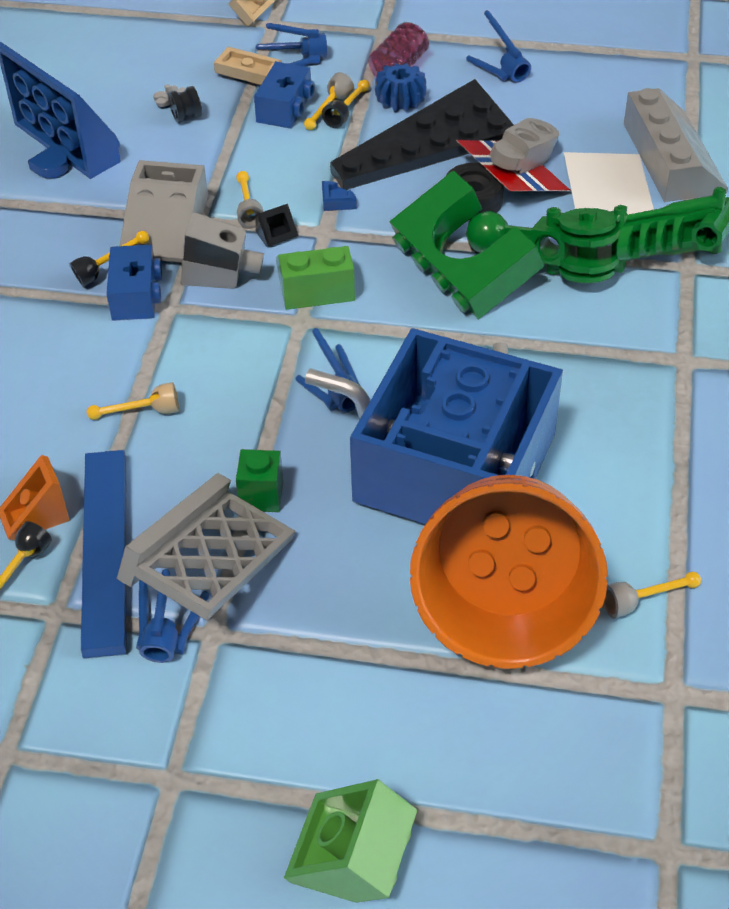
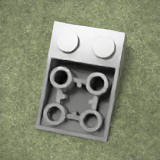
(162, 204)

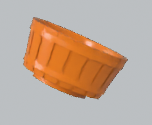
(508, 573)

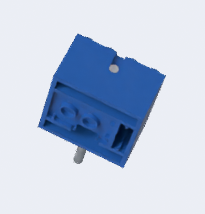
(445, 422)

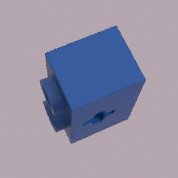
(283, 94)
(133, 283)

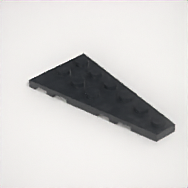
(424, 137)

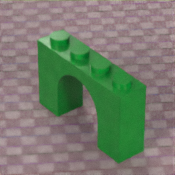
(474, 281)

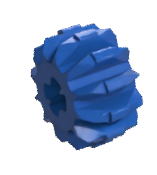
(400, 87)

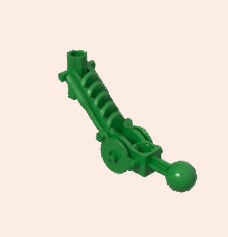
(587, 232)

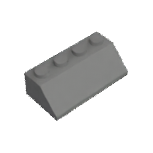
(670, 147)

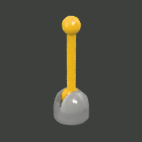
(338, 87)
(248, 206)
(623, 598)

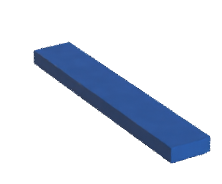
(103, 548)

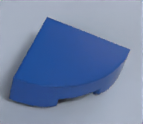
(337, 198)

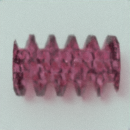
(402, 46)

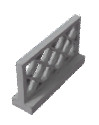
(183, 529)

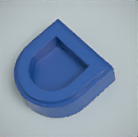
(49, 163)

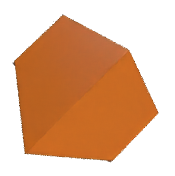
(35, 499)

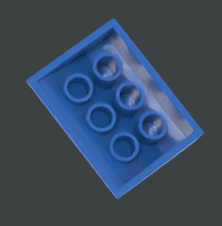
(57, 115)

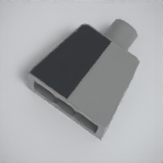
(216, 254)

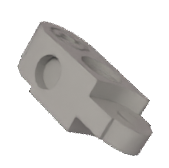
(525, 145)

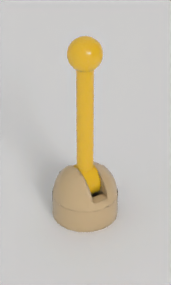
(162, 399)

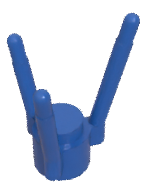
(312, 46)
(512, 62)
(332, 399)
(159, 638)

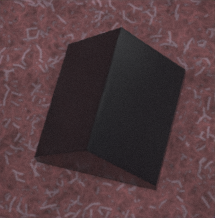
(275, 225)

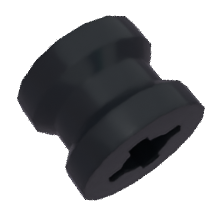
(185, 104)

